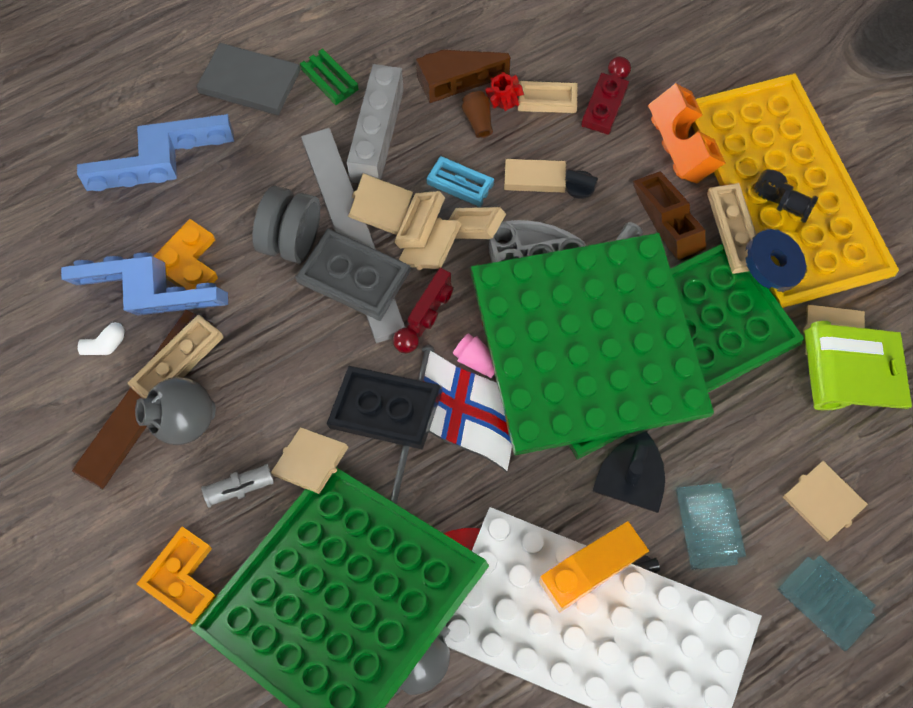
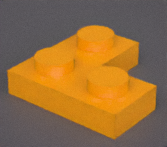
(182, 254)
(171, 574)

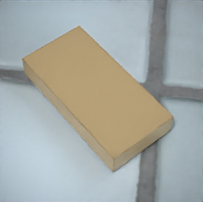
(548, 97)
(535, 175)
(419, 220)
(478, 222)

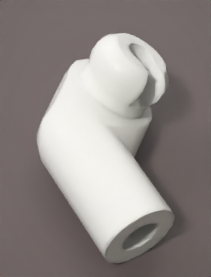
(105, 343)

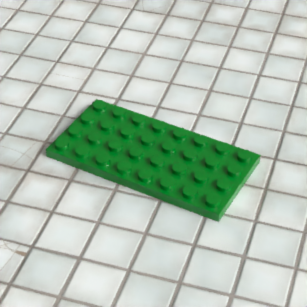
(730, 321)

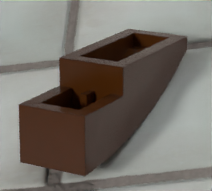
(670, 215)

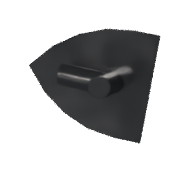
(633, 473)

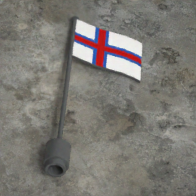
(466, 414)

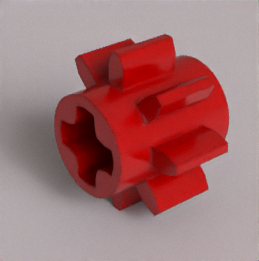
(504, 91)

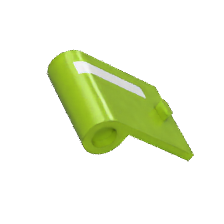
(856, 367)

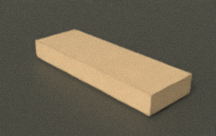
(733, 223)
(178, 355)

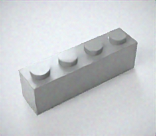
(375, 123)

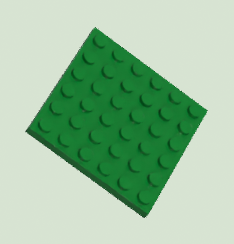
(589, 343)
(340, 599)

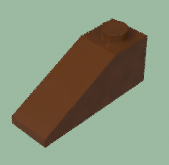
(457, 71)

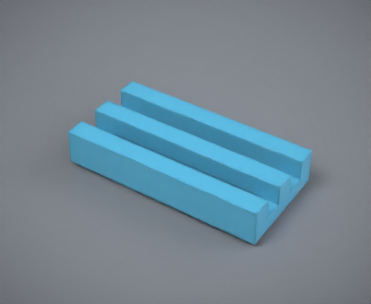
(458, 185)

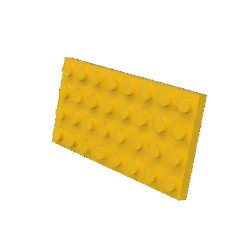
(780, 131)

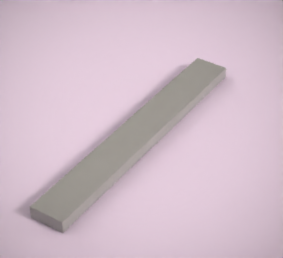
(338, 200)

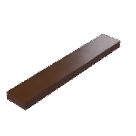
(119, 431)

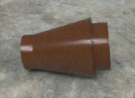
(477, 110)

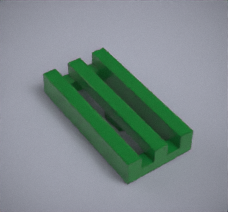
(325, 58)

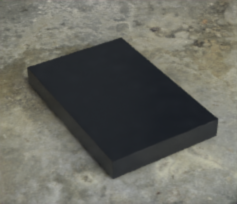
(385, 407)

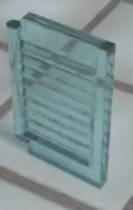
(710, 526)
(829, 601)

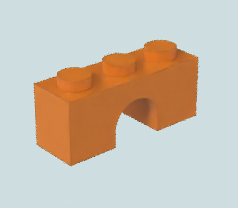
(673, 116)

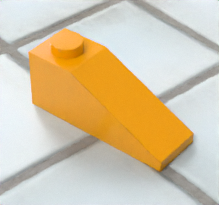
(592, 566)

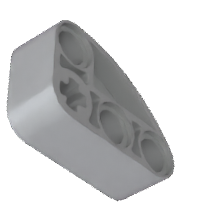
(529, 239)

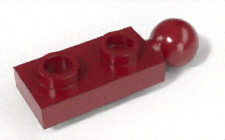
(607, 96)
(424, 312)

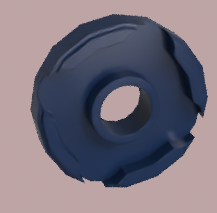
(787, 252)

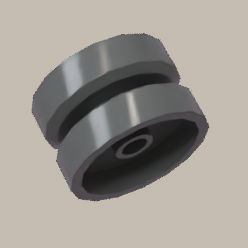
(286, 224)

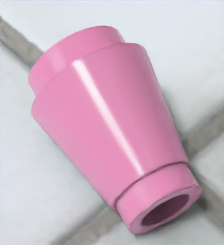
(475, 355)

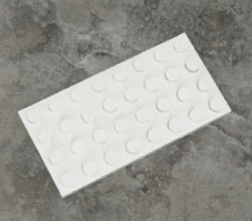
(617, 647)

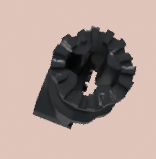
(784, 194)

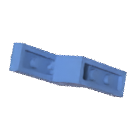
(156, 153)
(144, 284)

